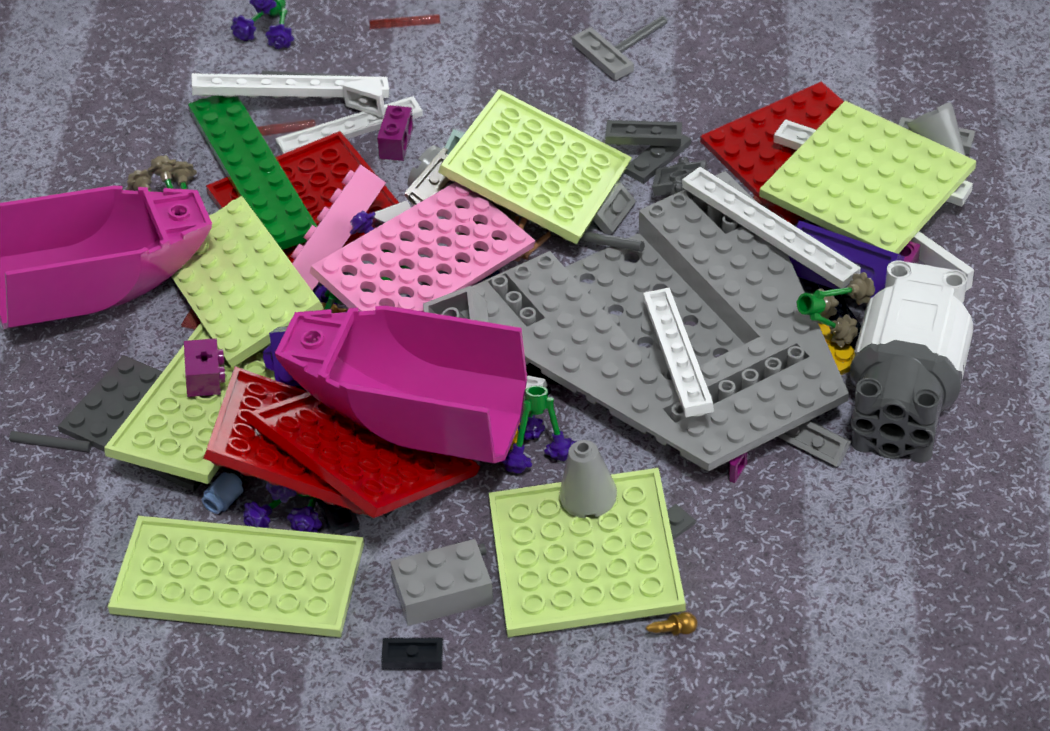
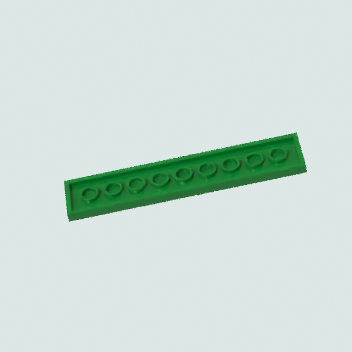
(252, 167)

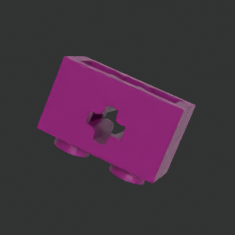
(202, 367)

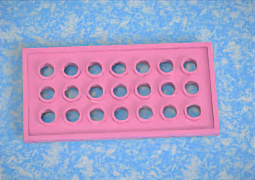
(424, 269)

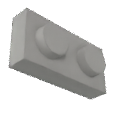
(614, 209)

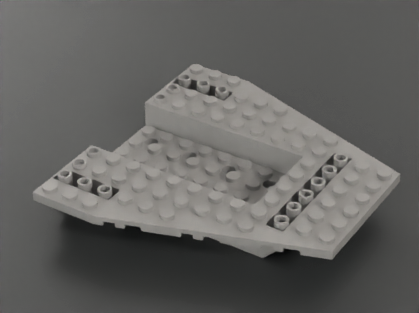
(721, 278)

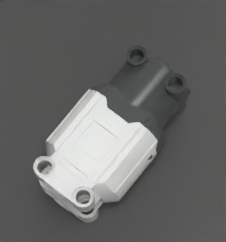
(909, 360)

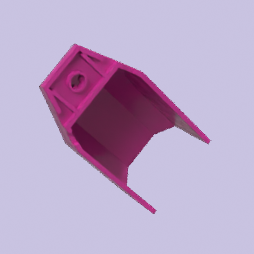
(93, 249)
(413, 376)

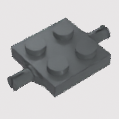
(669, 179)

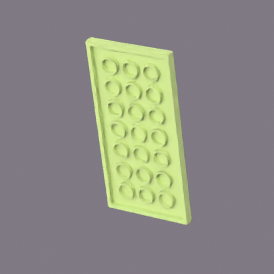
(242, 283)
(174, 430)
(237, 576)

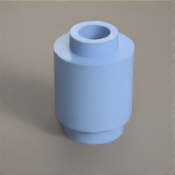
(222, 492)

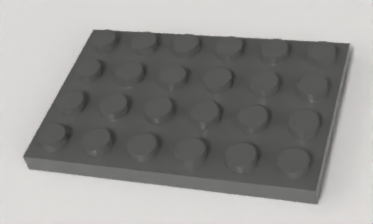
(110, 404)

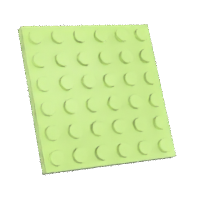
(535, 166)
(868, 178)
(588, 569)

